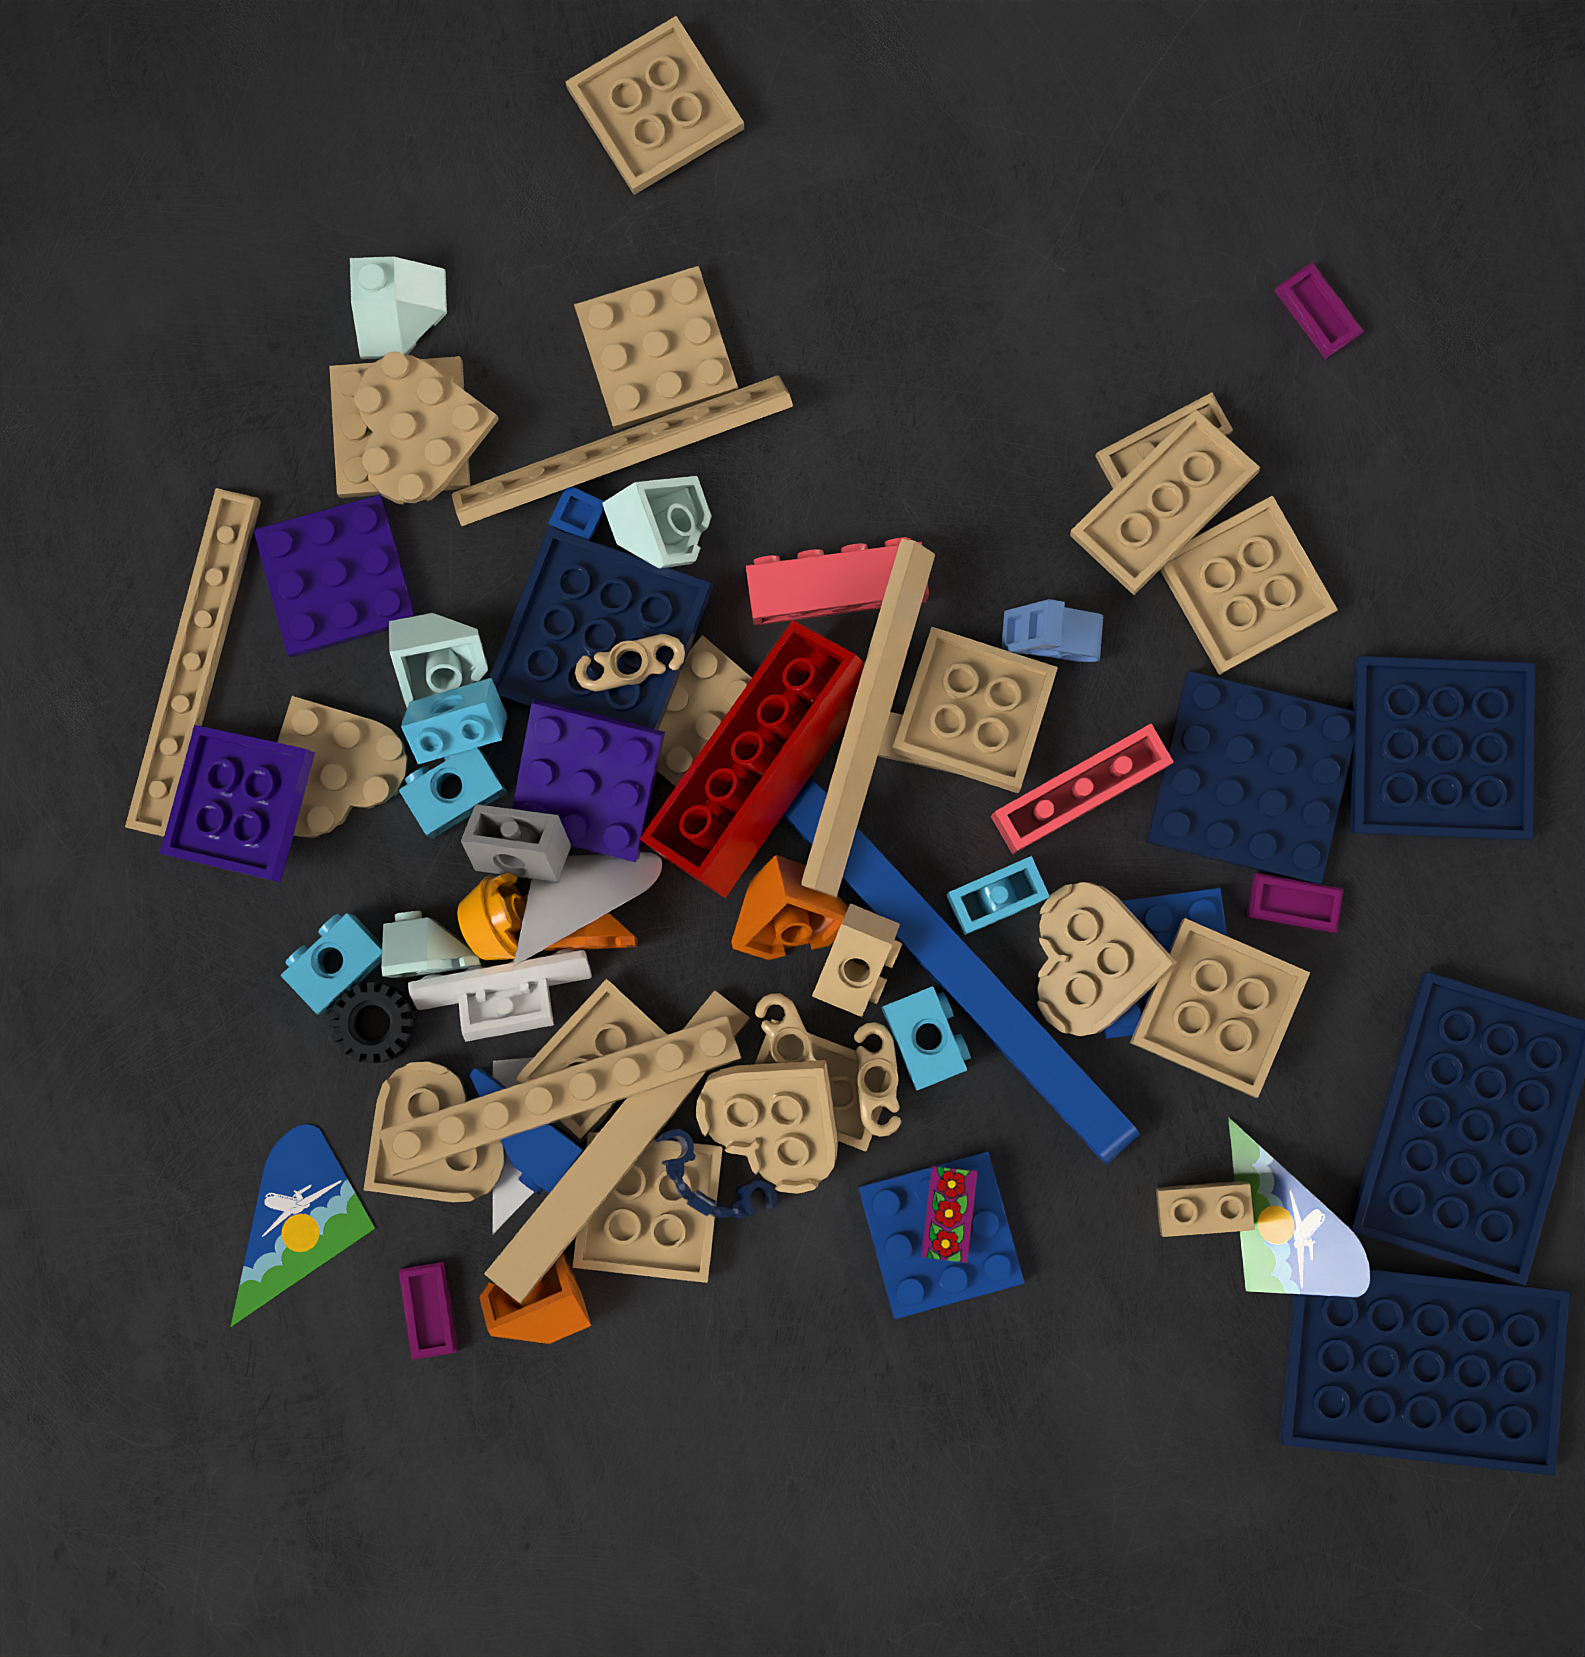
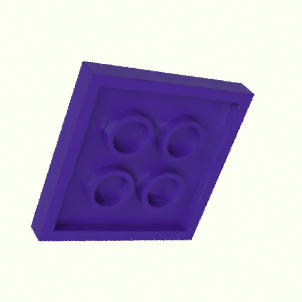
(334, 575)
(591, 775)
(237, 803)

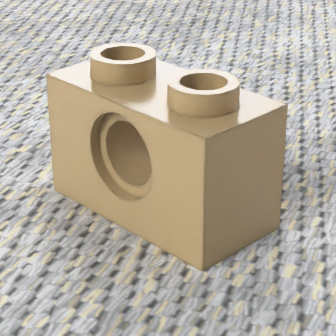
(862, 937)
(1205, 1208)

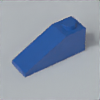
(540, 1153)

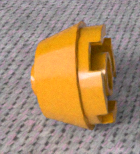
(493, 917)

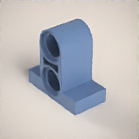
(1053, 631)

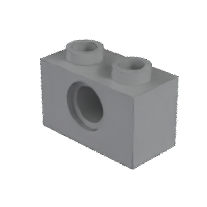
(516, 842)

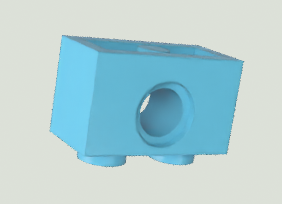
(454, 721)
(439, 814)
(997, 895)
(360, 957)
(923, 1065)

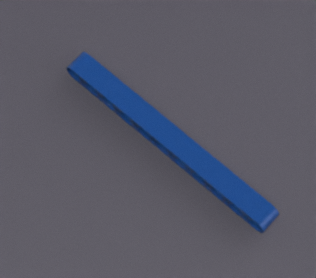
(974, 987)

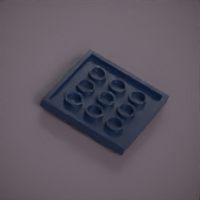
(585, 603)
(1443, 748)
(1253, 778)

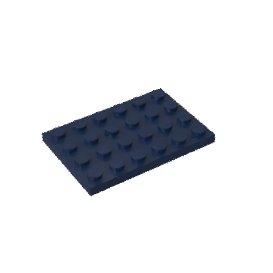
(1472, 1128)
(1429, 1372)

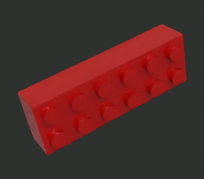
(757, 759)

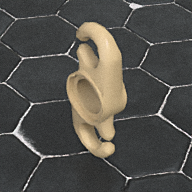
(609, 660)
(789, 1025)
(867, 1099)

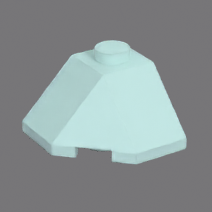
(394, 303)
(660, 520)
(434, 655)
(422, 947)

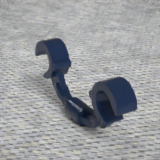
(702, 1202)

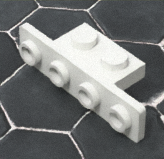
(502, 996)

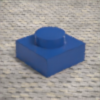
(577, 514)

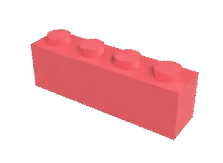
(821, 583)
(1081, 788)

